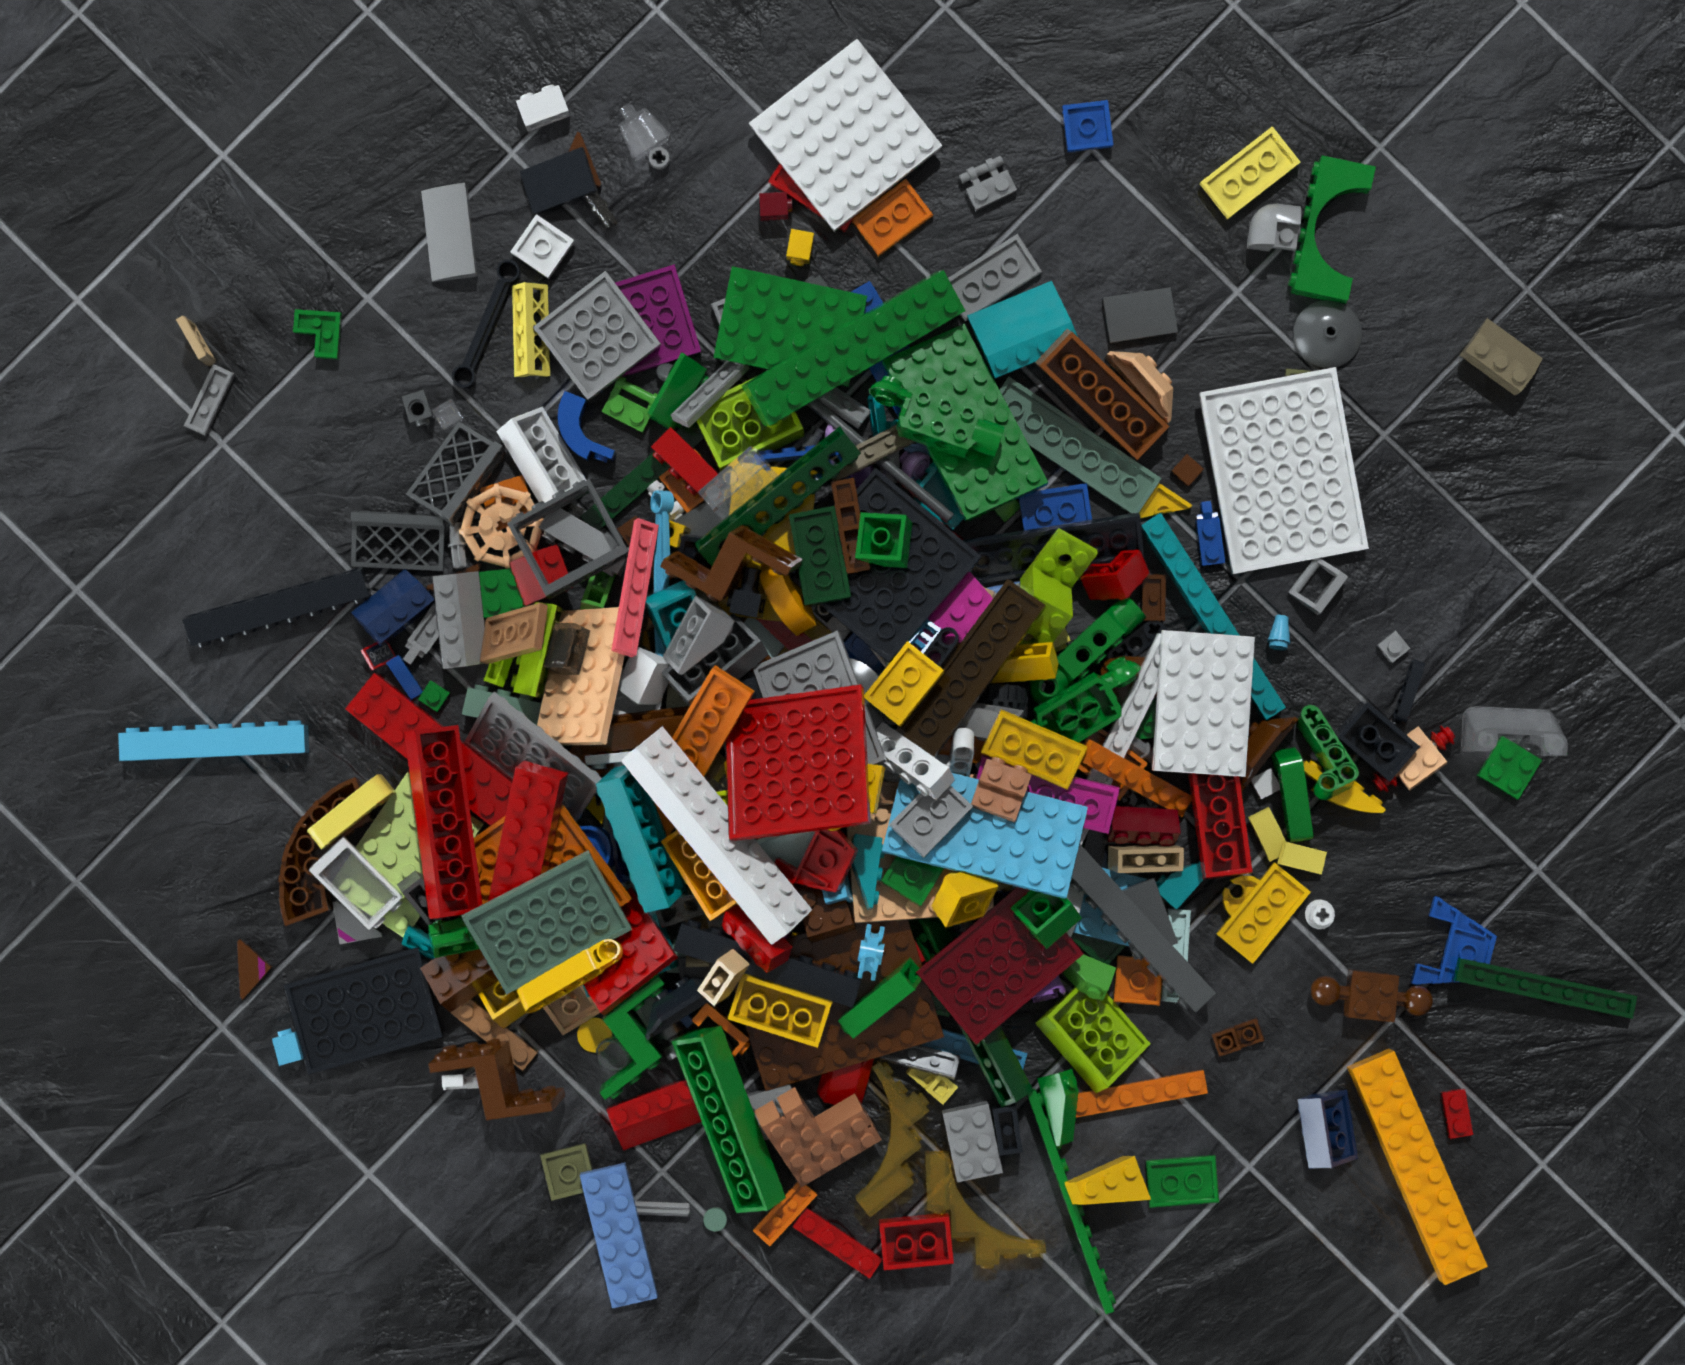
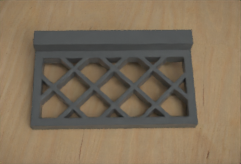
(474, 479)
(400, 520)

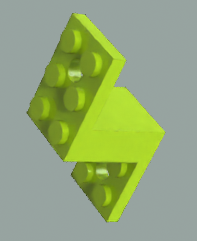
(1052, 583)

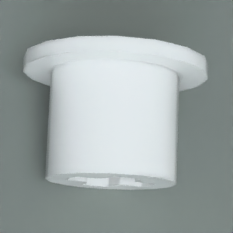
(1319, 914)

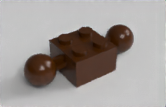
(1371, 995)

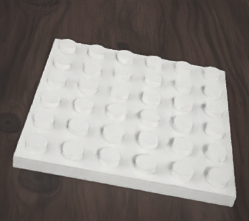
(845, 135)

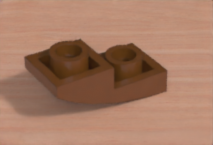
(1238, 1036)

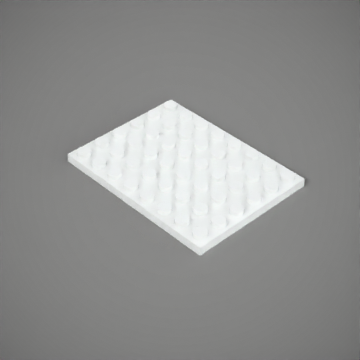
(1283, 470)

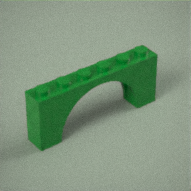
(1312, 274)

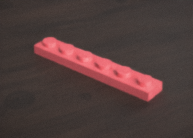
(635, 587)

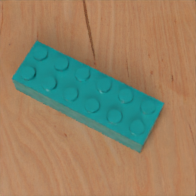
(639, 836)

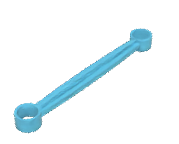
(661, 504)

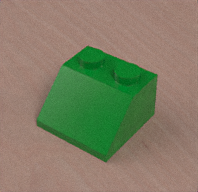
(884, 539)
(1046, 916)

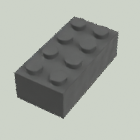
(735, 656)

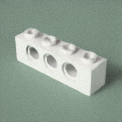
(937, 776)

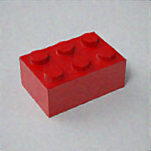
(916, 1241)

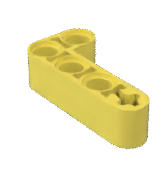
(351, 810)

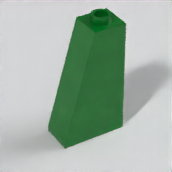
(881, 998)

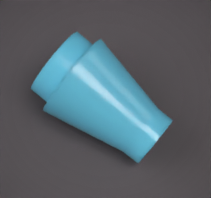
(1279, 635)

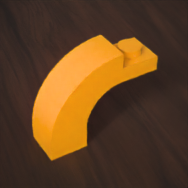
(786, 601)

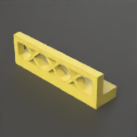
(523, 332)

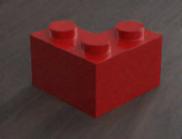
(1116, 578)

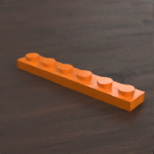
(1135, 778)
(1141, 1093)

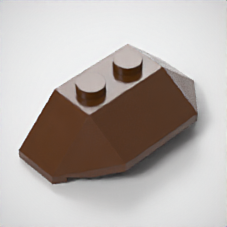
(1262, 742)

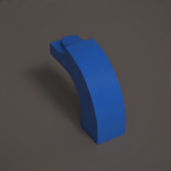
(569, 421)

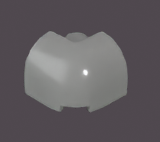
(1274, 228)

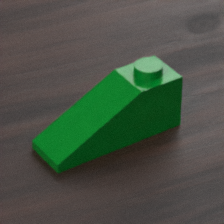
(1060, 1101)

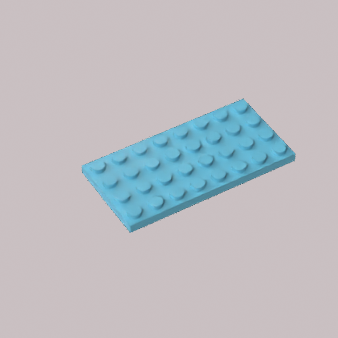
(1028, 853)

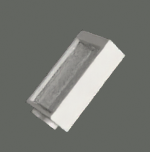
(357, 884)

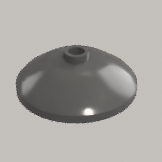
(1312, 338)

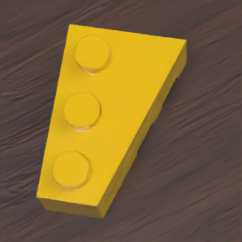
(1109, 1183)

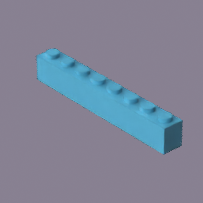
(213, 742)

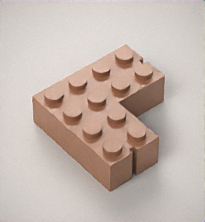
(819, 1142)

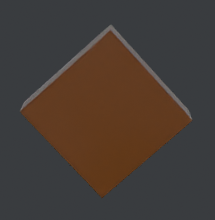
(1187, 470)

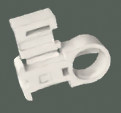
(457, 1082)

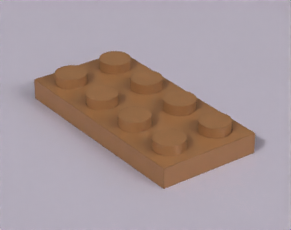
(514, 633)

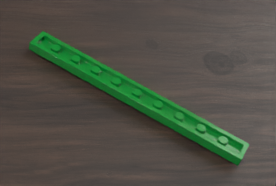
(1075, 1211)

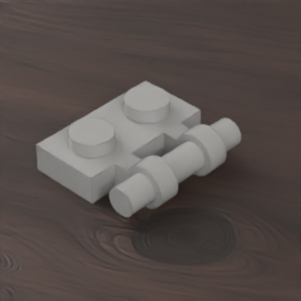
(990, 190)

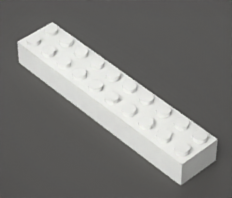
(704, 824)

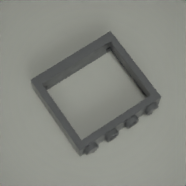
(588, 570)

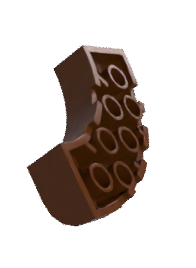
(299, 889)

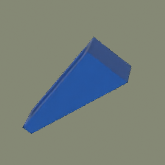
(405, 676)

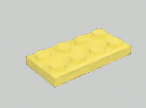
(1249, 173)

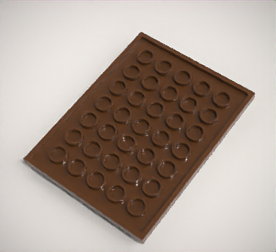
(902, 1027)

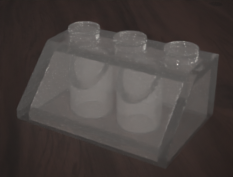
(737, 482)

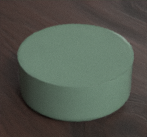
(715, 1219)

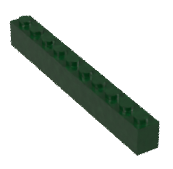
(994, 1051)

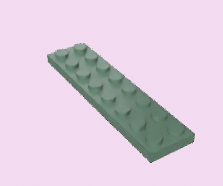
(1079, 450)

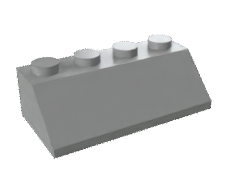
(459, 618)

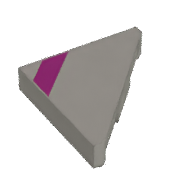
(350, 928)

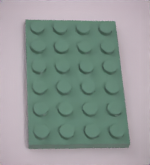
(546, 921)

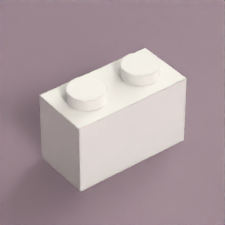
(542, 107)

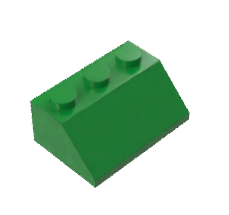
(680, 384)

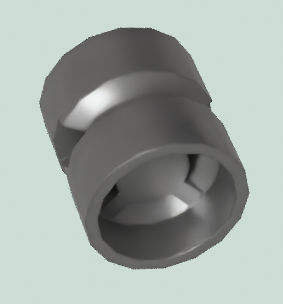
(668, 1035)

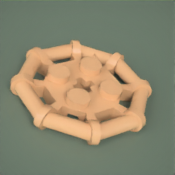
(488, 522)

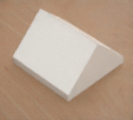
(643, 677)

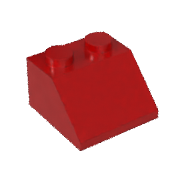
(552, 566)

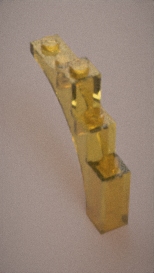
(892, 1176)
(965, 1223)

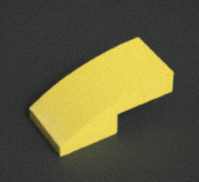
(1267, 832)
(937, 1086)

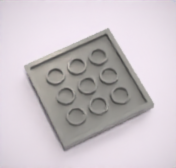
(597, 335)

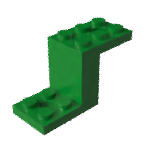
(632, 1036)

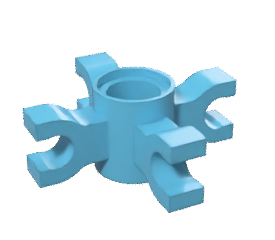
(871, 952)

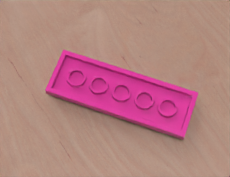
(1097, 796)

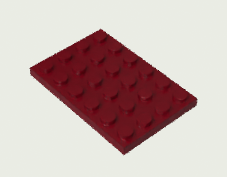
(994, 968)

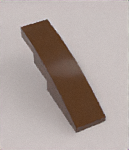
(848, 519)

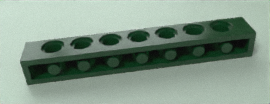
(782, 486)

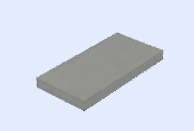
(994, 275)

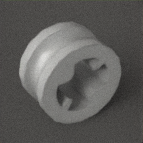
(653, 162)

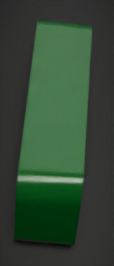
(1311, 724)
(1294, 794)

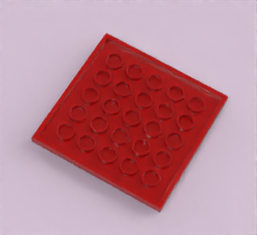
(798, 764)

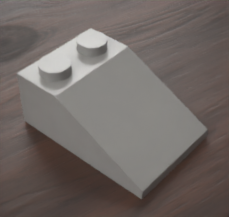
(698, 634)

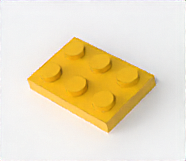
(904, 684)

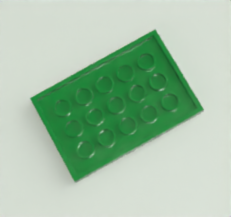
(777, 317)

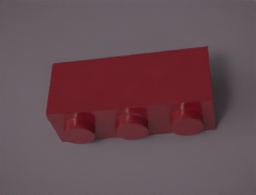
(1144, 826)

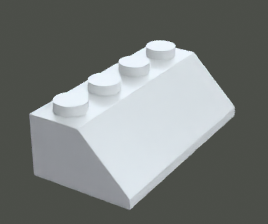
(540, 454)

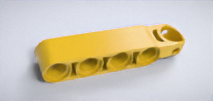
(569, 975)

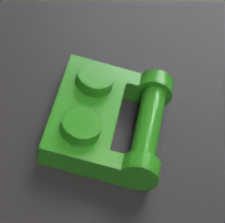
(626, 410)

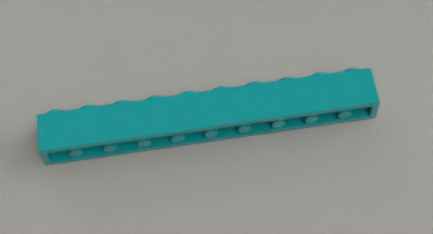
(1204, 605)

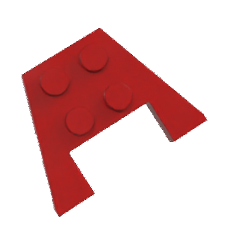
(823, 863)

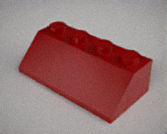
(653, 1114)

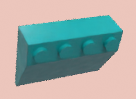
(1020, 328)

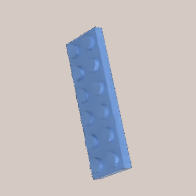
(618, 1235)

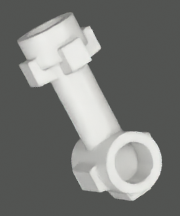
(677, 509)

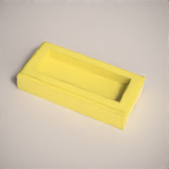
(1302, 857)

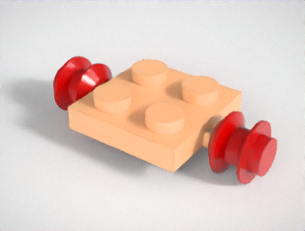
(1423, 762)

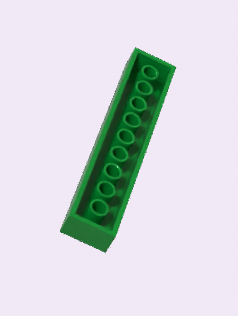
(853, 348)

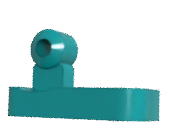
(878, 417)

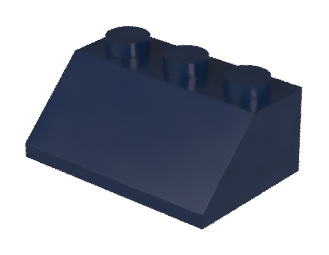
(393, 607)
(1327, 1129)

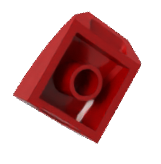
(844, 1082)

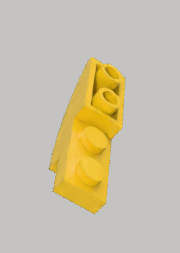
(1351, 799)

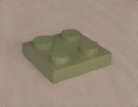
(563, 1170)

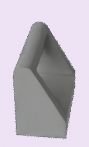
(1327, 594)

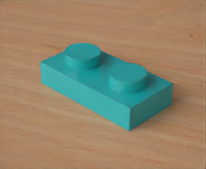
(418, 938)

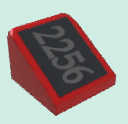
(377, 656)

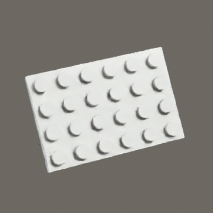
(1203, 703)

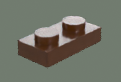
(1154, 597)

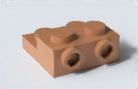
(1001, 789)

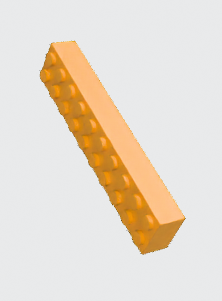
(1417, 1166)

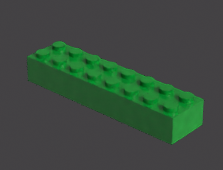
(728, 1119)

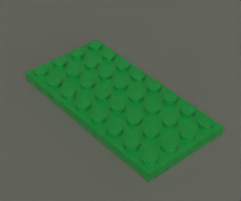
(956, 369)

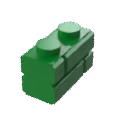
(450, 937)

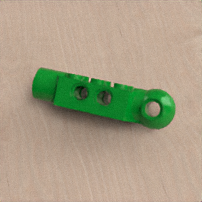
(938, 419)
(1110, 626)
(1088, 703)

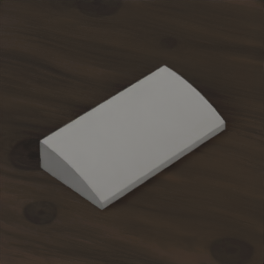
(449, 232)

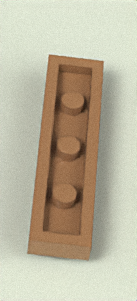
(482, 1024)

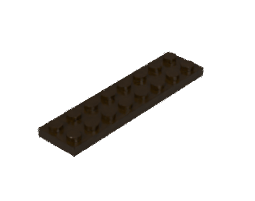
(972, 667)

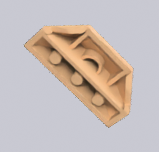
(1145, 380)

